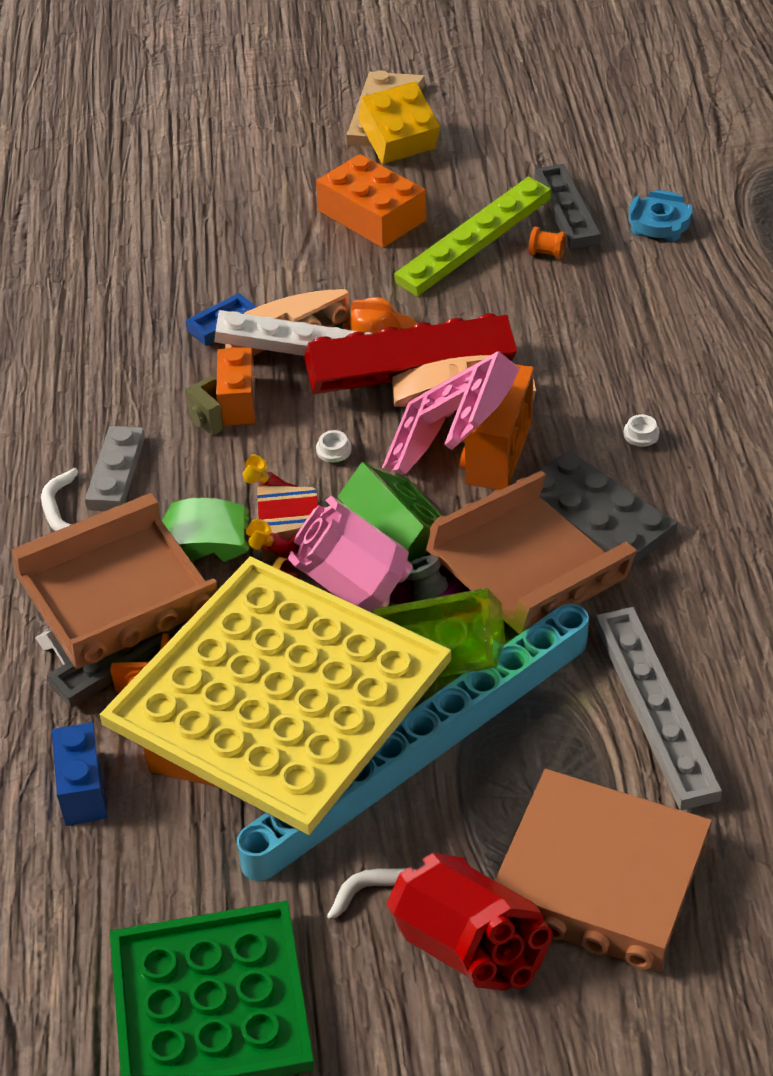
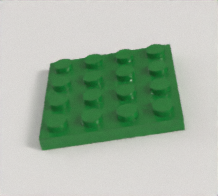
(211, 996)

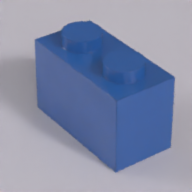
(79, 773)

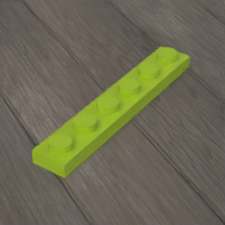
(472, 236)

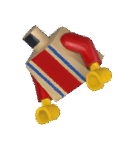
(280, 511)

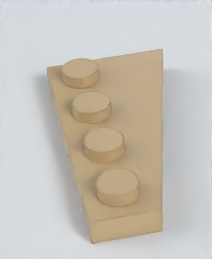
(377, 82)

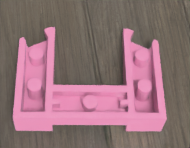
(475, 395)

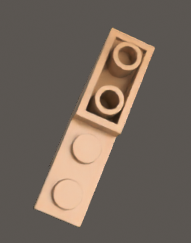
(315, 308)
(423, 378)

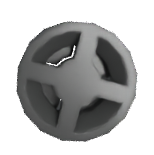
(426, 578)

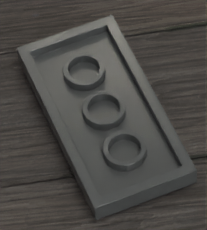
(603, 507)

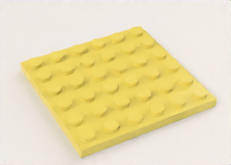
(277, 692)

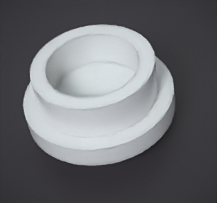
(641, 430)
(333, 446)

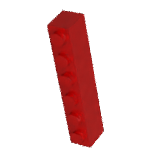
(377, 357)

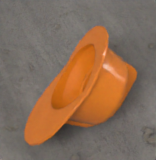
(374, 315)

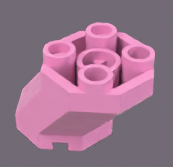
(350, 556)

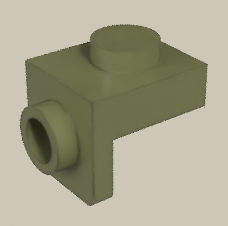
(203, 405)

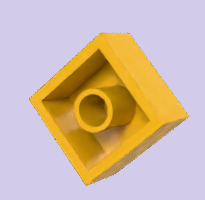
(398, 122)

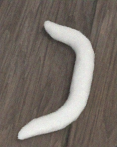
(48, 498)
(358, 881)

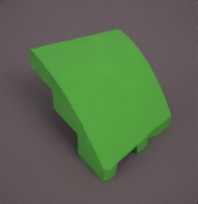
(208, 527)

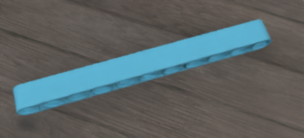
(426, 735)

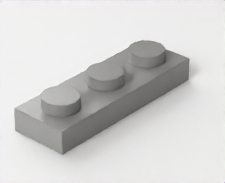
(115, 468)

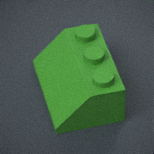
(392, 506)

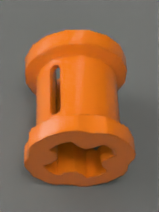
(547, 243)

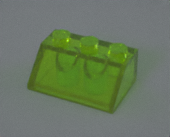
(462, 622)

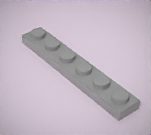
(658, 709)

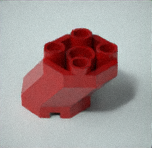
(470, 922)

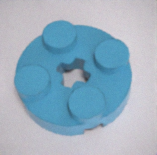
(669, 224)

